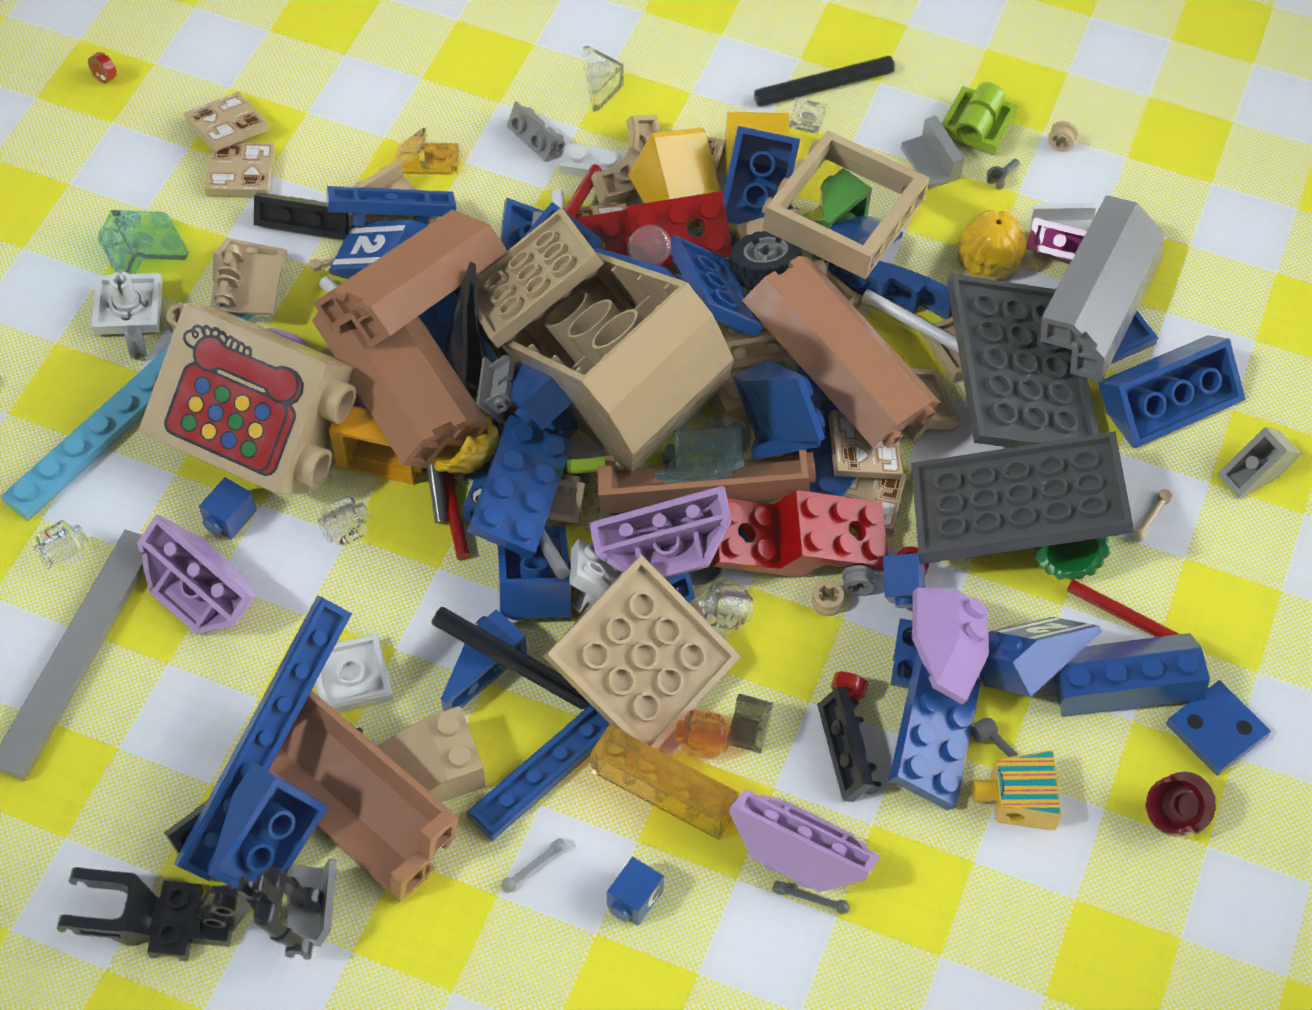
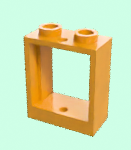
(363, 449)

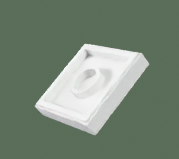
(355, 675)

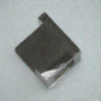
(750, 723)

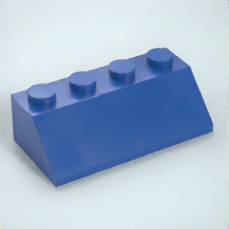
(1173, 390)
(1132, 675)

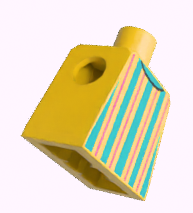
(1023, 790)

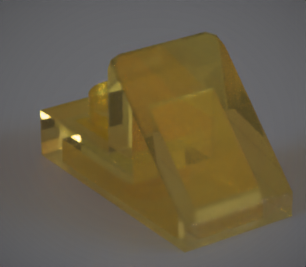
(422, 157)

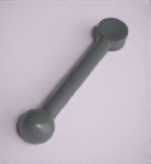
(782, 888)

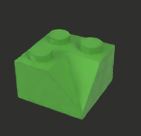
(841, 199)

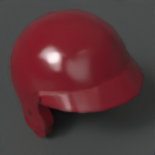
(1181, 804)

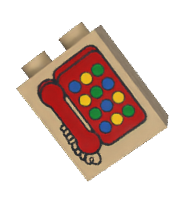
(248, 400)

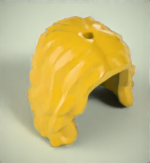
(992, 245)
(471, 455)

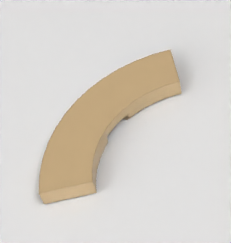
(615, 183)

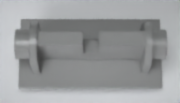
(532, 131)
(495, 386)

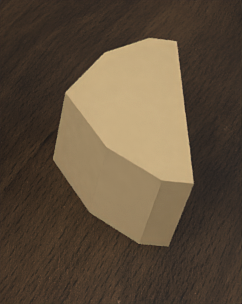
(630, 355)

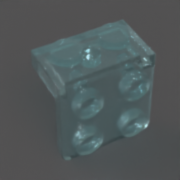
(137, 236)
(704, 454)

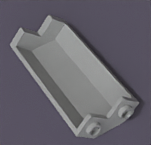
(1103, 286)

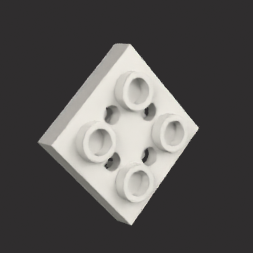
(126, 297)
(589, 575)

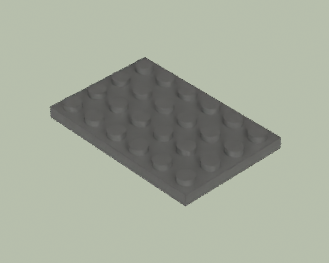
(1012, 381)
(1020, 498)

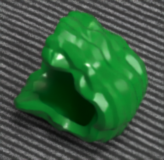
(1073, 558)

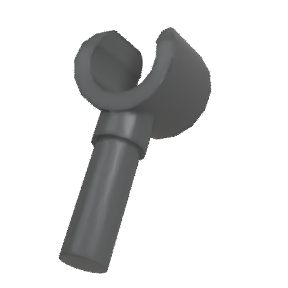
(1001, 173)
(669, 455)
(987, 729)

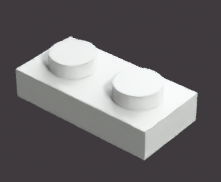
(578, 159)

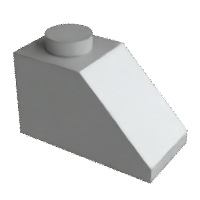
(1259, 462)

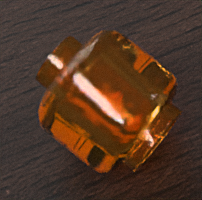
(703, 734)

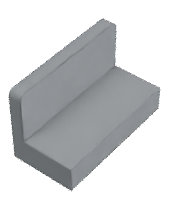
(934, 154)
(308, 921)

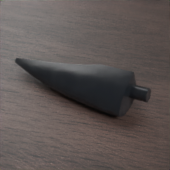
(464, 338)

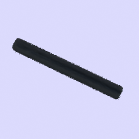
(824, 80)
(507, 656)

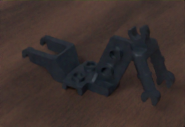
(184, 919)

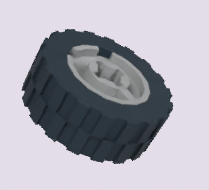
(759, 256)

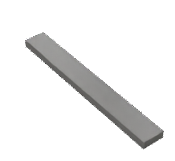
(71, 658)

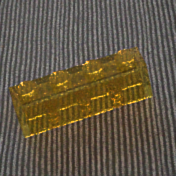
(663, 781)

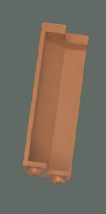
(411, 277)
(841, 352)
(408, 389)
(757, 481)
(373, 804)

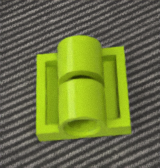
(980, 117)

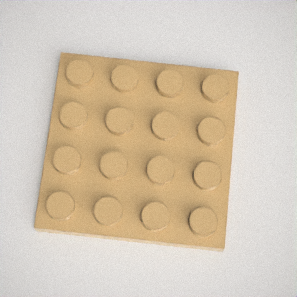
(533, 277)
(642, 655)

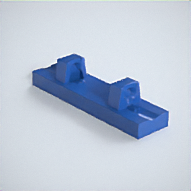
(389, 202)

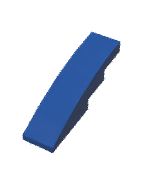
(900, 286)

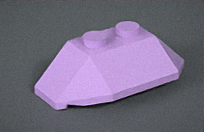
(670, 535)
(193, 578)
(950, 639)
(800, 843)

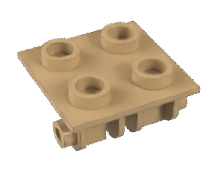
(246, 282)

